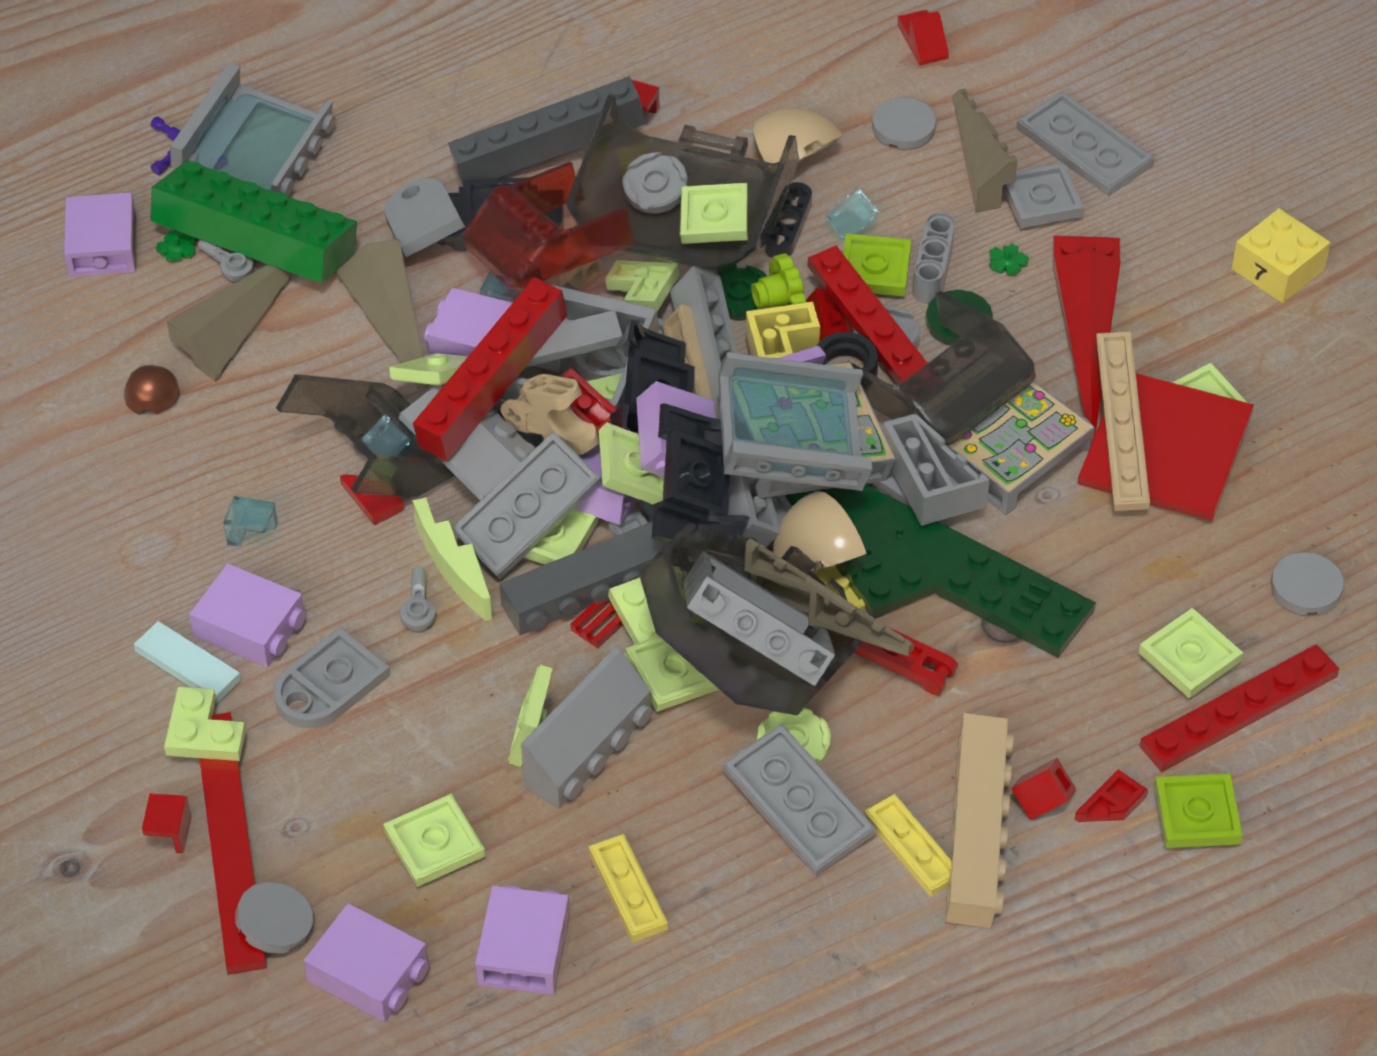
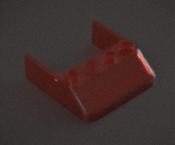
(522, 243)

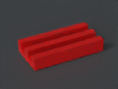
(586, 616)

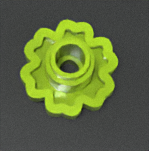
(781, 286)

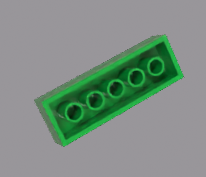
(253, 221)

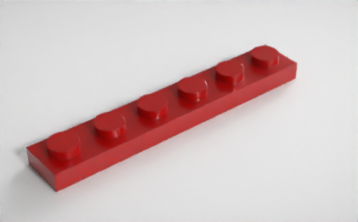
(866, 313)
(1238, 707)

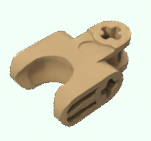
(546, 408)

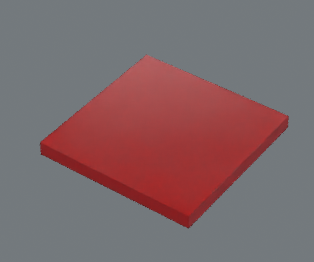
(1186, 442)

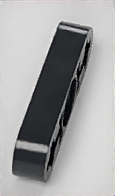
(790, 231)

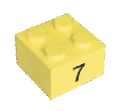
(1280, 255)

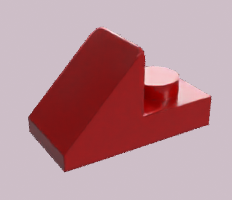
(924, 36)

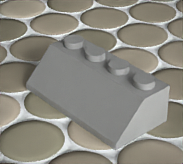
(485, 455)
(585, 730)

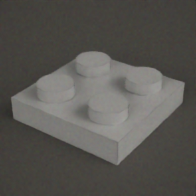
(1043, 196)

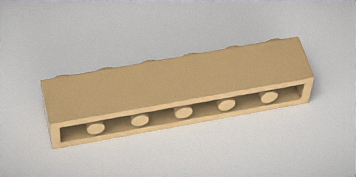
(978, 820)

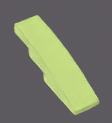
(455, 563)

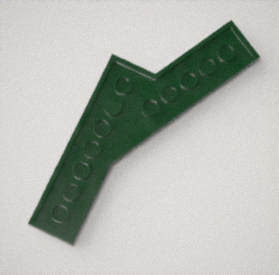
(918, 560)

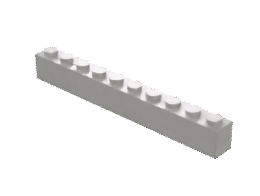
(707, 300)

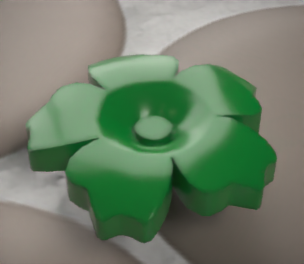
(175, 248)
(1007, 260)

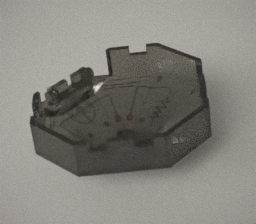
(723, 659)

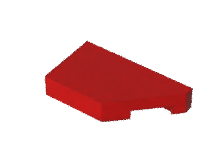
(374, 506)
(1113, 800)

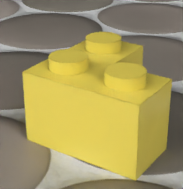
(782, 330)

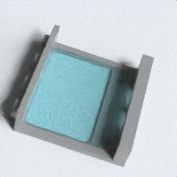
(251, 134)
(791, 421)

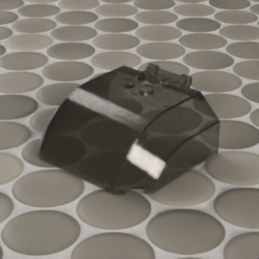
(657, 235)

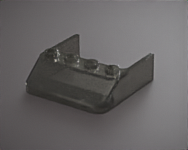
(963, 381)
(354, 410)

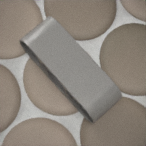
(933, 256)

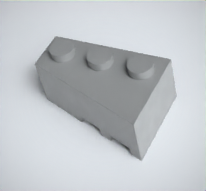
(931, 474)

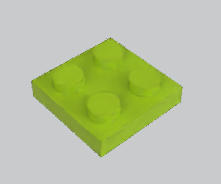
(880, 261)
(1198, 810)

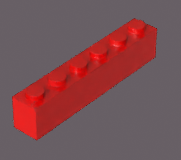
(490, 369)

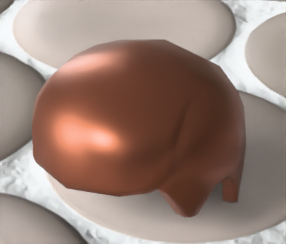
(150, 389)

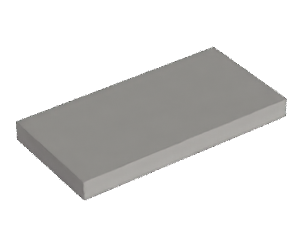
(1085, 143)
(527, 504)
(799, 799)

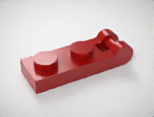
(913, 665)

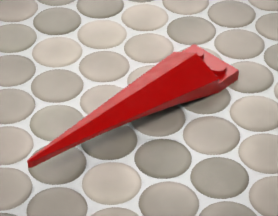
(1087, 288)

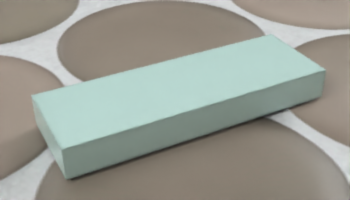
(186, 661)

